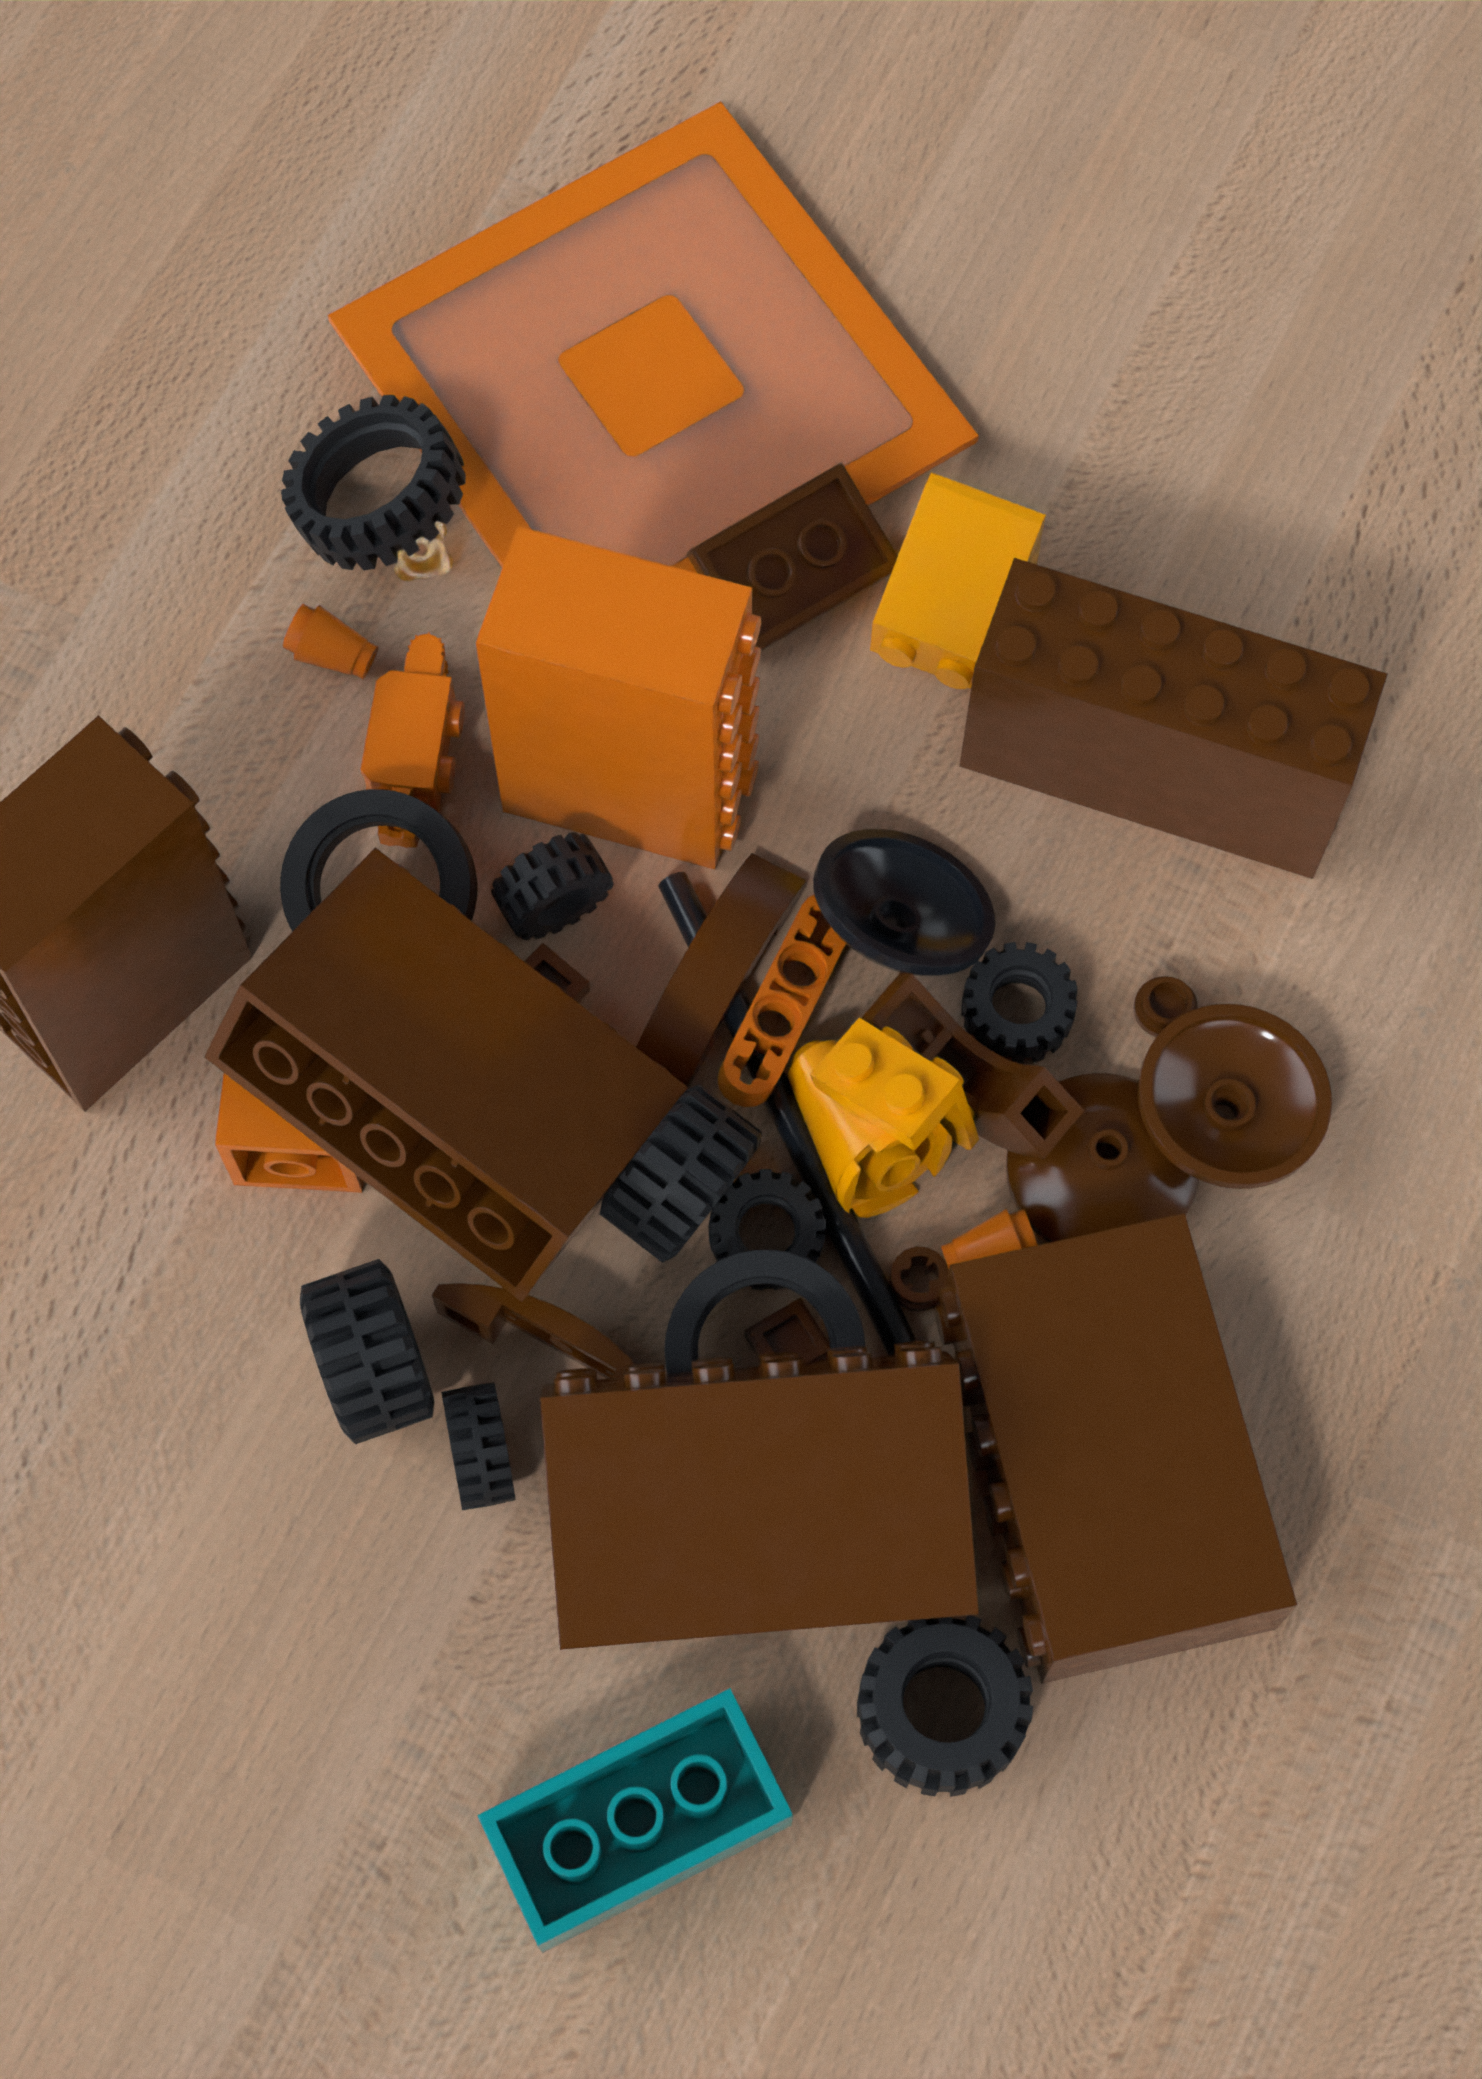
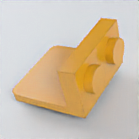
(895, 1087)

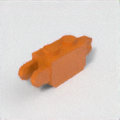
(412, 732)

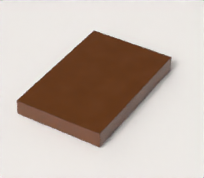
(801, 553)

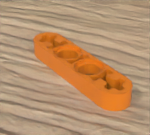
(783, 997)

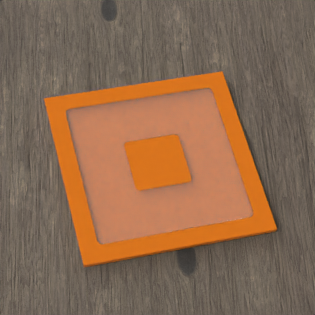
(654, 355)

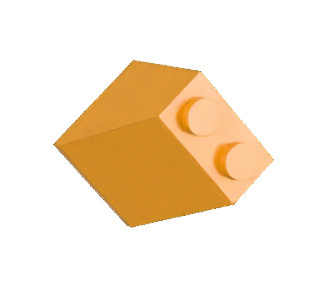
(951, 578)

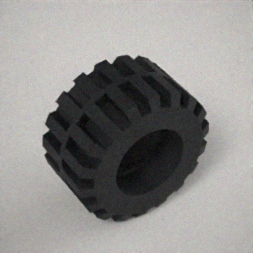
(680, 1173)
(366, 1351)
(979, 1656)

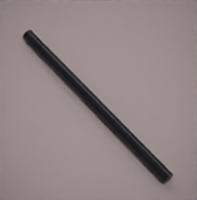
(784, 1110)

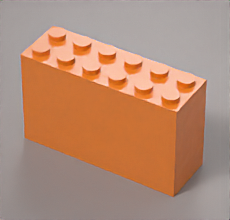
(621, 696)

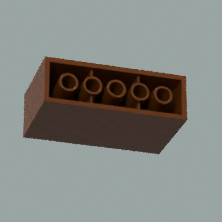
(1167, 718)
(107, 911)
(443, 1071)
(1113, 1449)
(758, 1496)

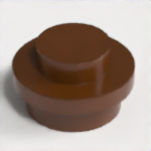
(1161, 1002)

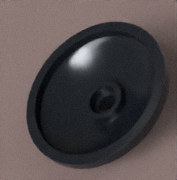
(903, 902)

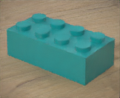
(636, 1820)

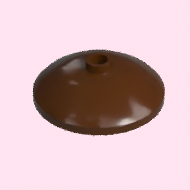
(1256, 1069)
(1081, 1192)

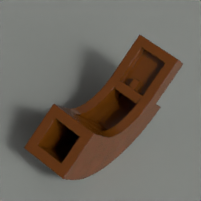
(1011, 1101)

